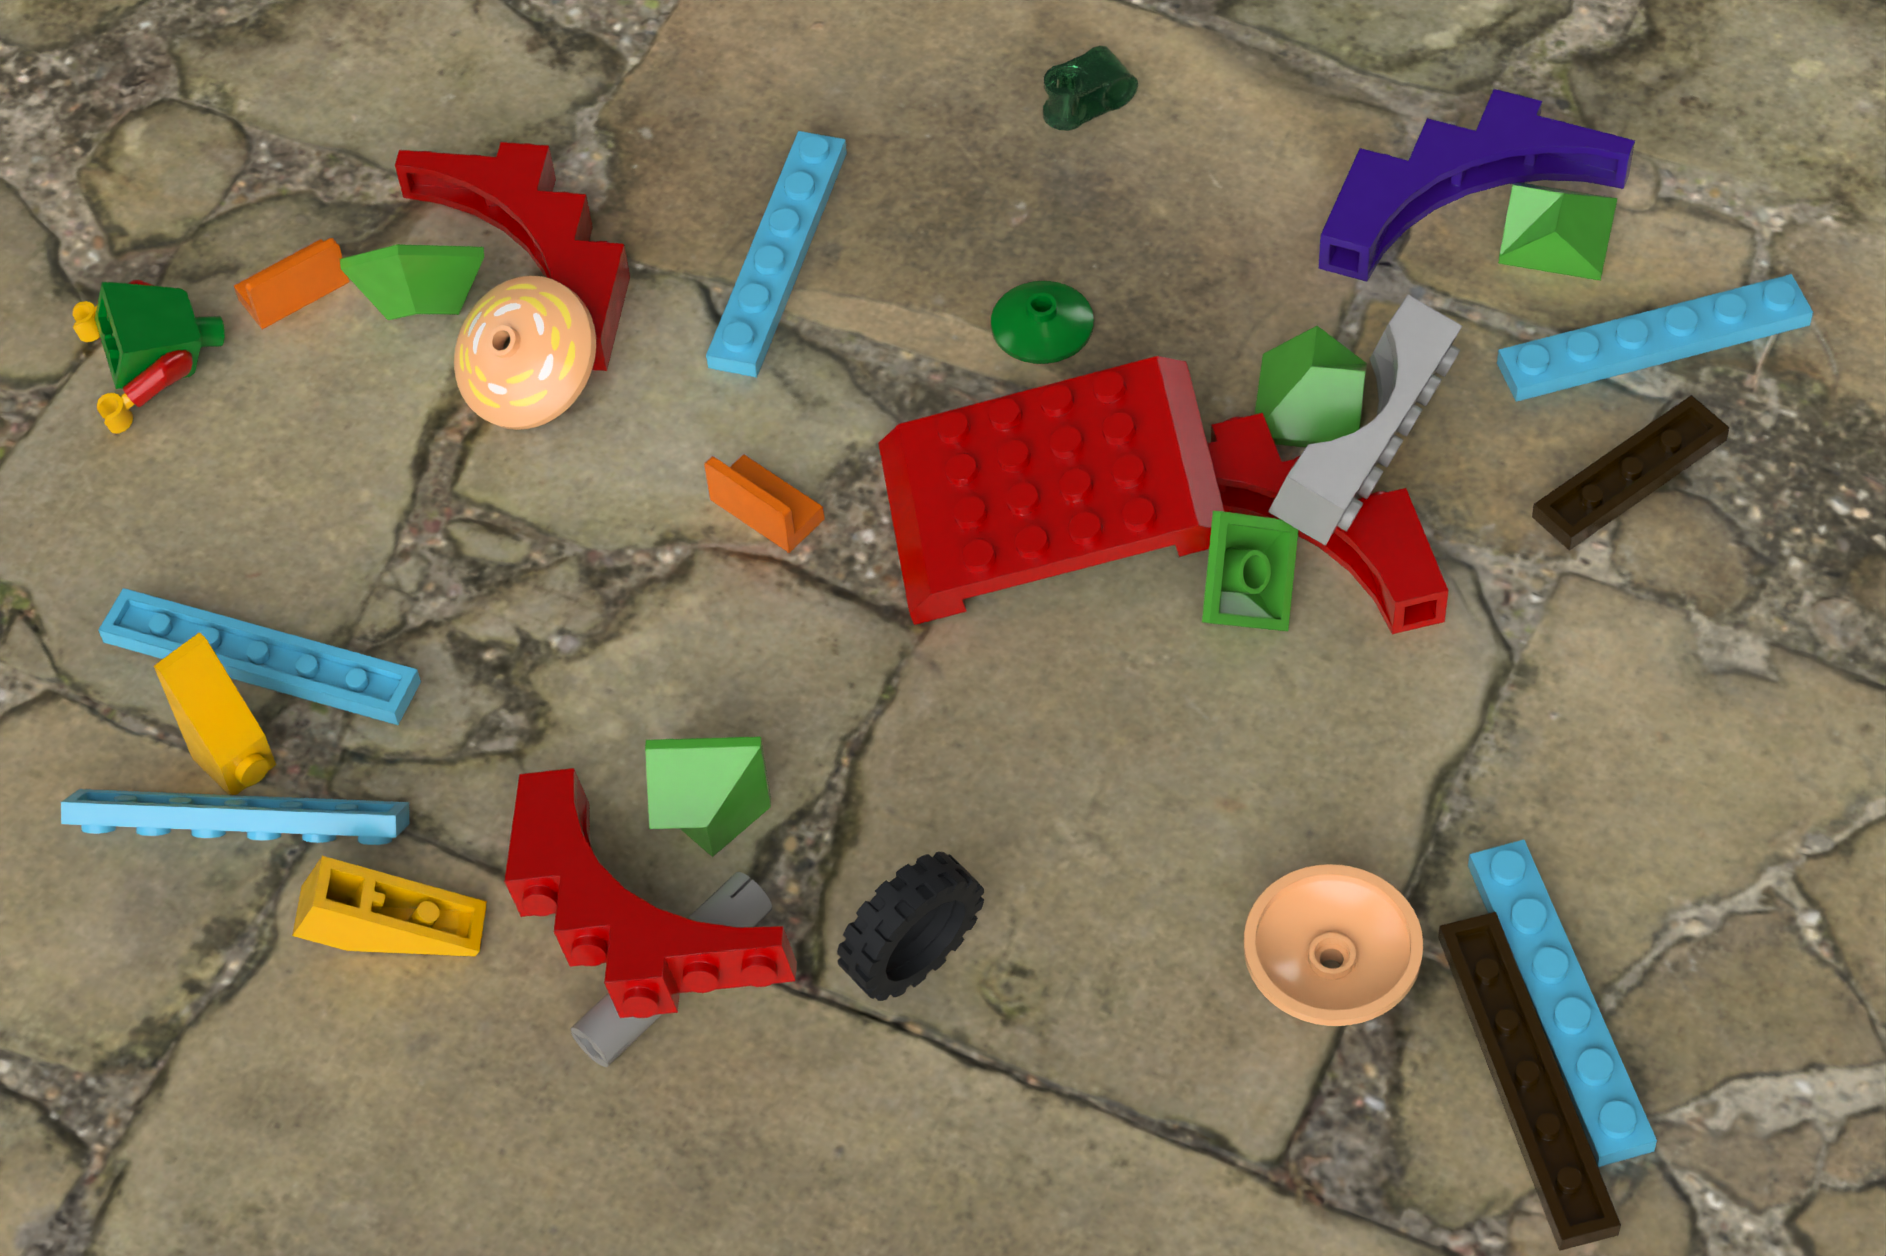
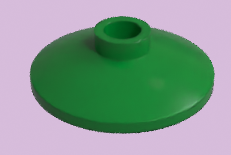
(1042, 322)

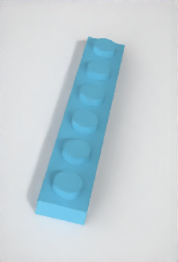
(776, 254)
(1654, 337)
(265, 656)
(215, 814)
(1564, 1004)

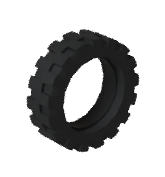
(910, 926)

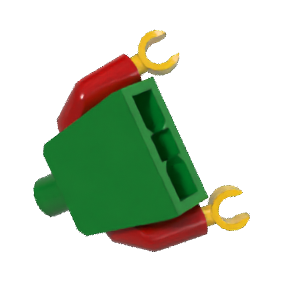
(146, 340)

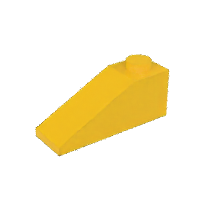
(214, 717)
(385, 913)

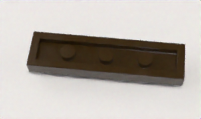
(1630, 472)

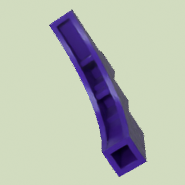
(1448, 162)

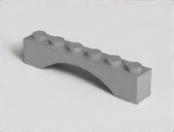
(1330, 474)

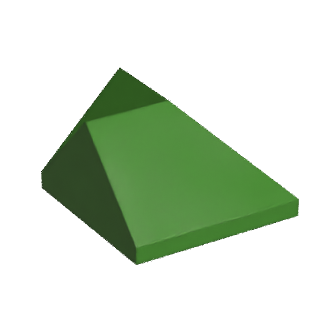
(1557, 230)
(415, 278)
(1311, 389)
(1250, 571)
(706, 787)

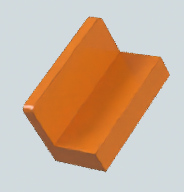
(292, 282)
(763, 501)

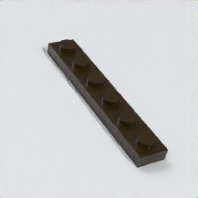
(1529, 1082)

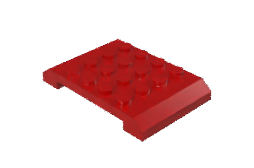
(1048, 483)

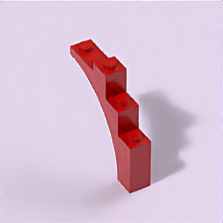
(553, 227)
(1380, 549)
(598, 921)

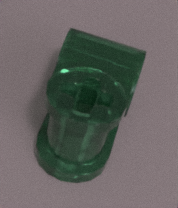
(1089, 85)

